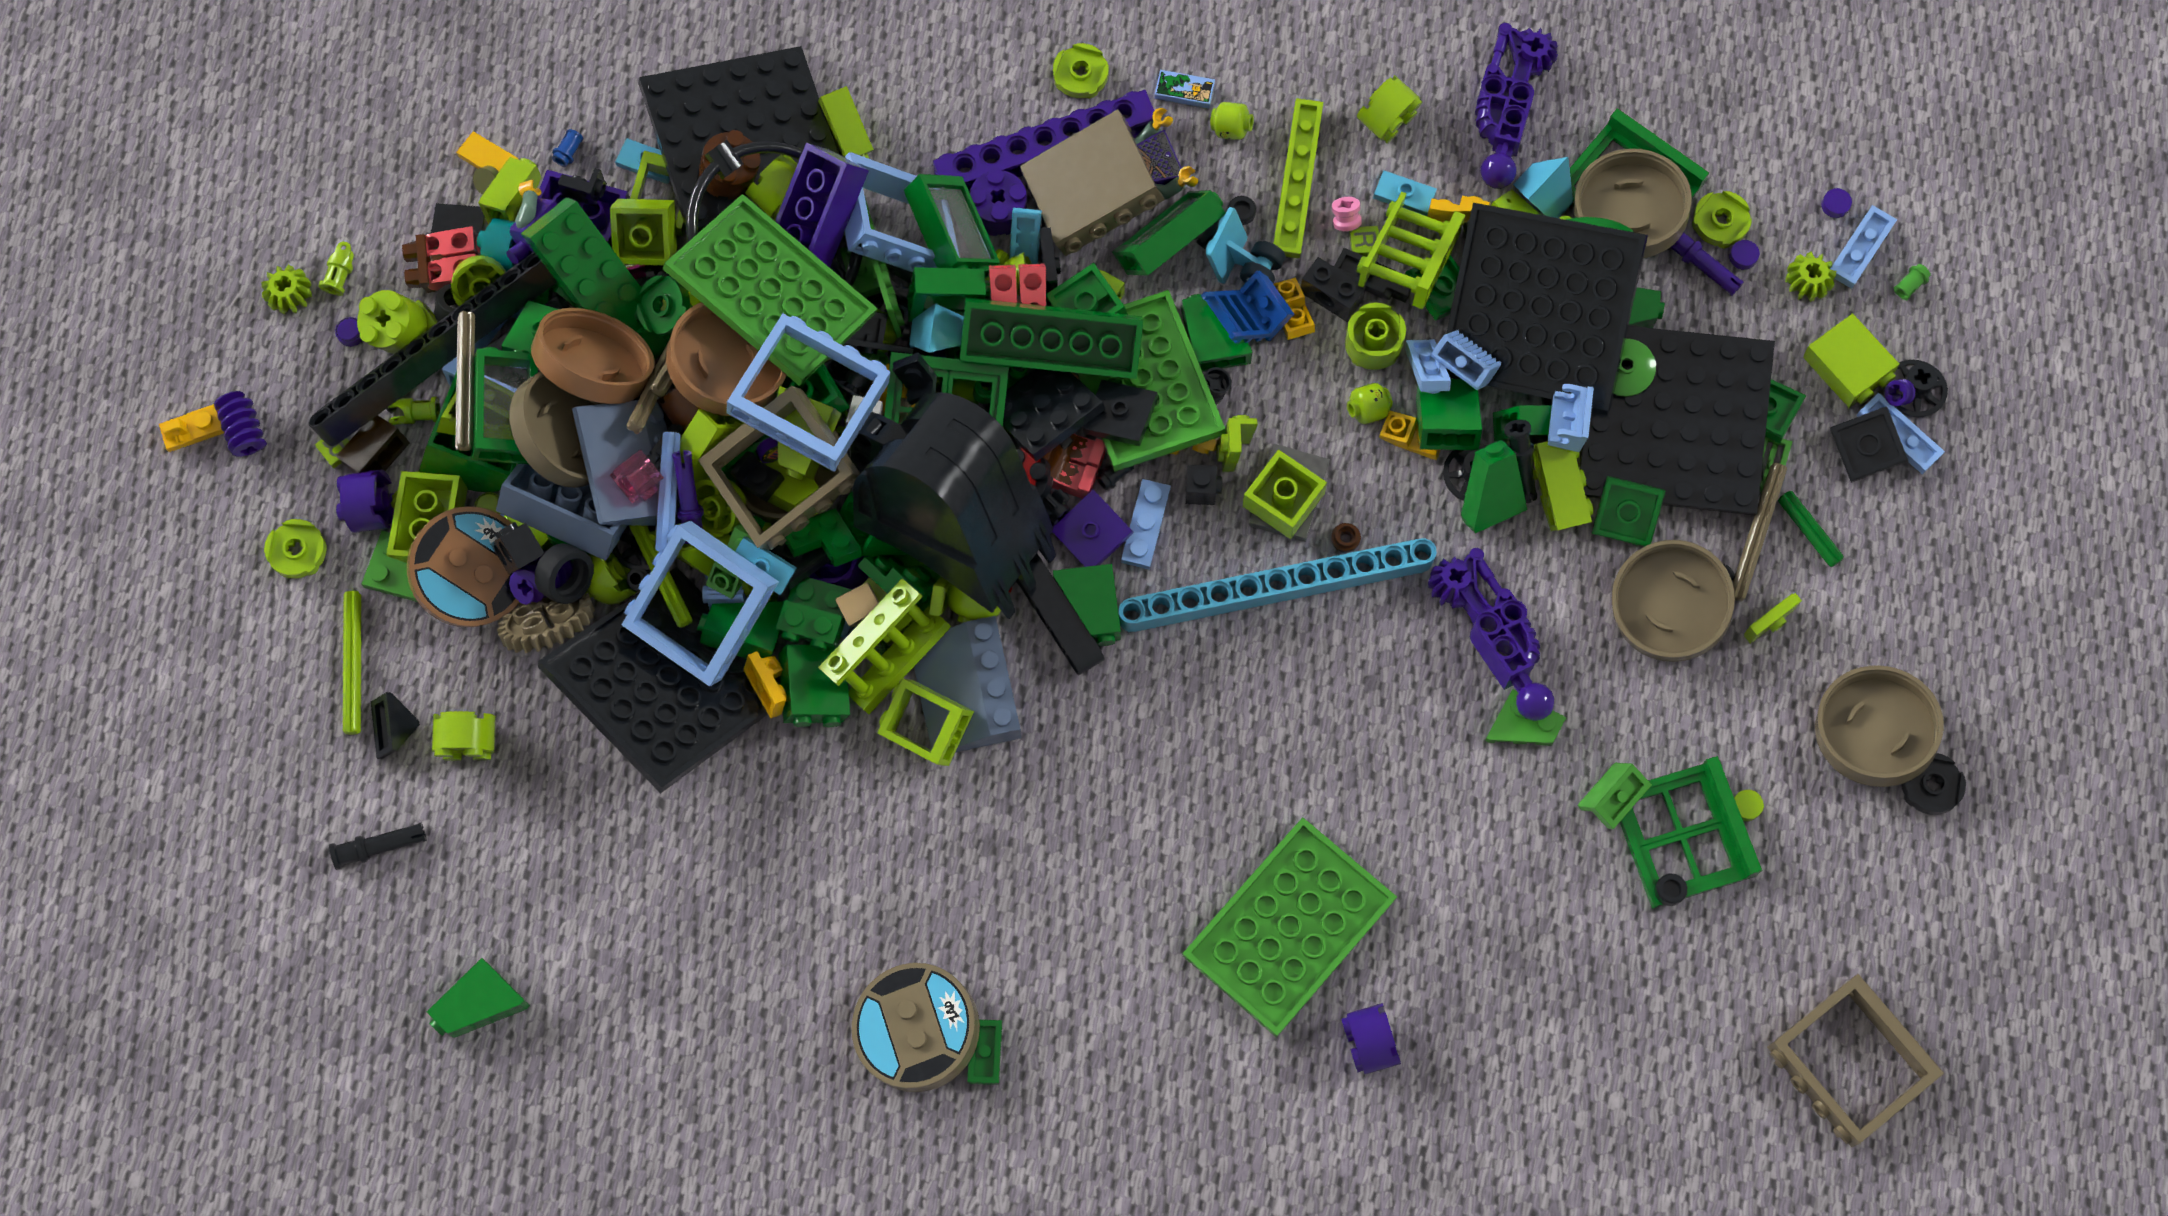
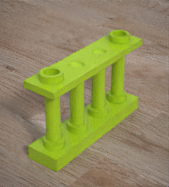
(1430, 267)
(898, 659)

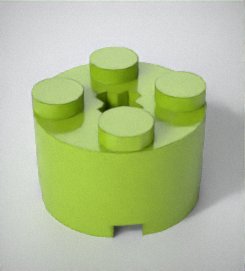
(1389, 108)
(773, 185)
(390, 320)
(1377, 351)
(463, 734)

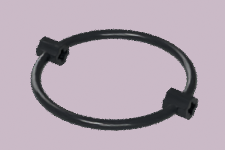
(726, 160)

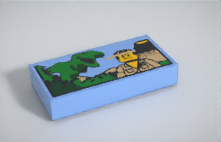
(1184, 89)

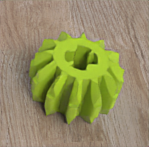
(1805, 285)
(286, 289)

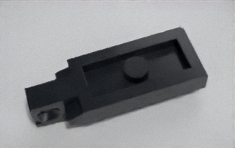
(1348, 264)

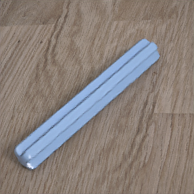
(667, 489)

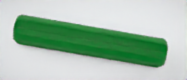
(1811, 528)

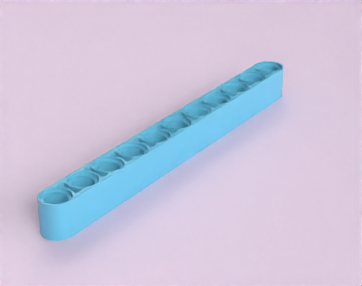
(1288, 575)

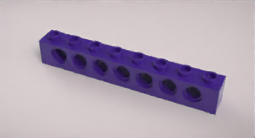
(1134, 104)

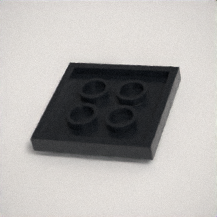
(1047, 410)

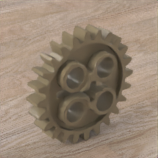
(528, 630)

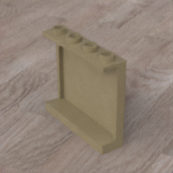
(1091, 183)

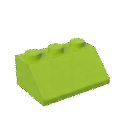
(419, 501)

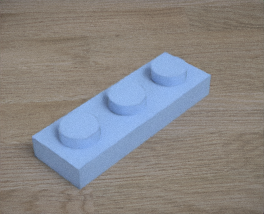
(1862, 246)
(1429, 373)
(1919, 448)
(1146, 524)

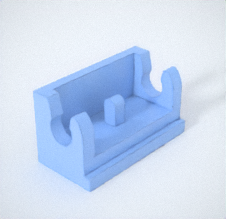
(1570, 417)

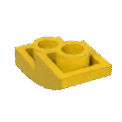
(1444, 209)
(1301, 322)
(1403, 432)

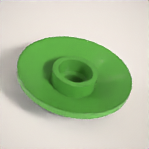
(1641, 374)

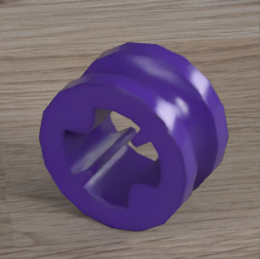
(1904, 386)

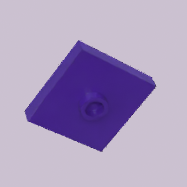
(1092, 530)

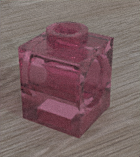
(637, 477)

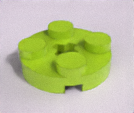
(1075, 85)
(1718, 204)
(286, 536)

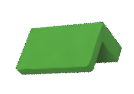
(1615, 793)

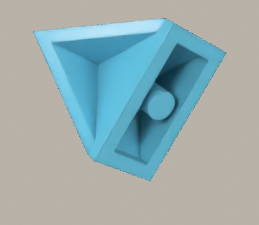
(1548, 186)
(936, 329)

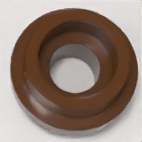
(1349, 529)

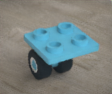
(1227, 250)

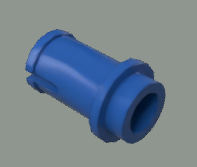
(564, 153)

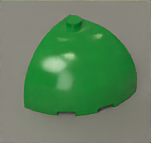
(444, 458)

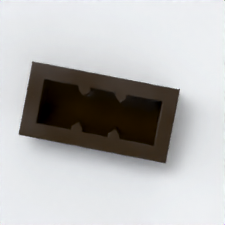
(373, 447)

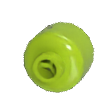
(1231, 120)
(1369, 403)

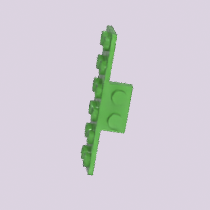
(875, 279)

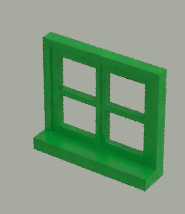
(1633, 135)
(949, 370)
(1725, 820)

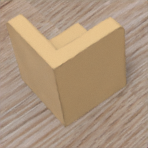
(857, 604)

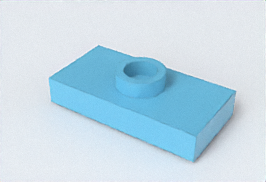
(631, 156)
(1417, 197)
(1025, 233)
(768, 562)

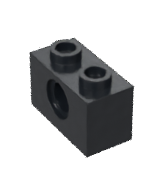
(1332, 289)

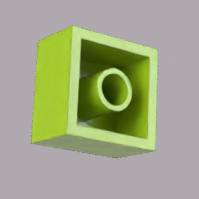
(643, 230)
(1284, 494)

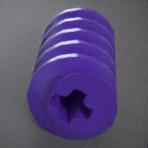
(239, 424)
(523, 582)

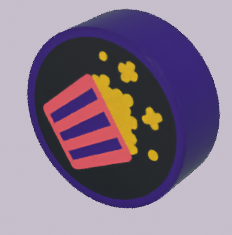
(768, 450)

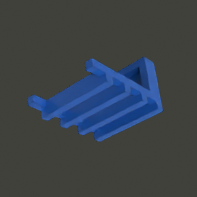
(1252, 311)

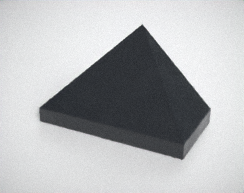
(391, 724)

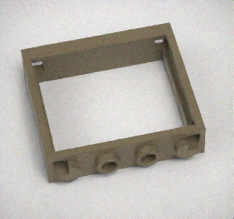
(743, 437)
(1891, 1029)

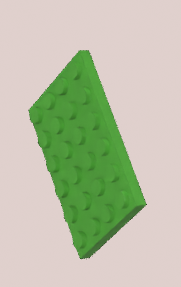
(756, 271)
(1167, 365)
(1289, 926)

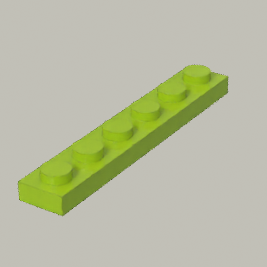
(1298, 176)

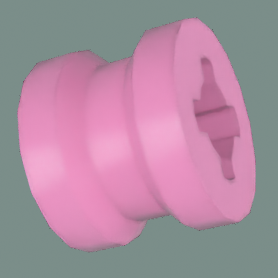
(1346, 214)

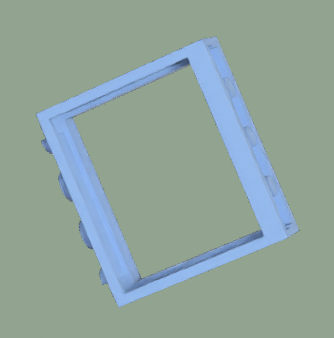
(875, 244)
(786, 432)
(762, 585)

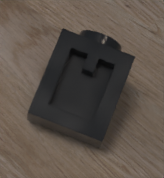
(581, 190)
(915, 376)
(756, 476)

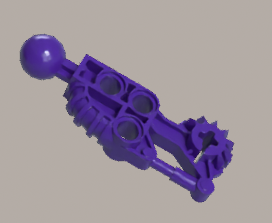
(1531, 55)
(1457, 585)

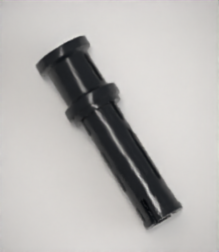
(1519, 441)
(361, 848)

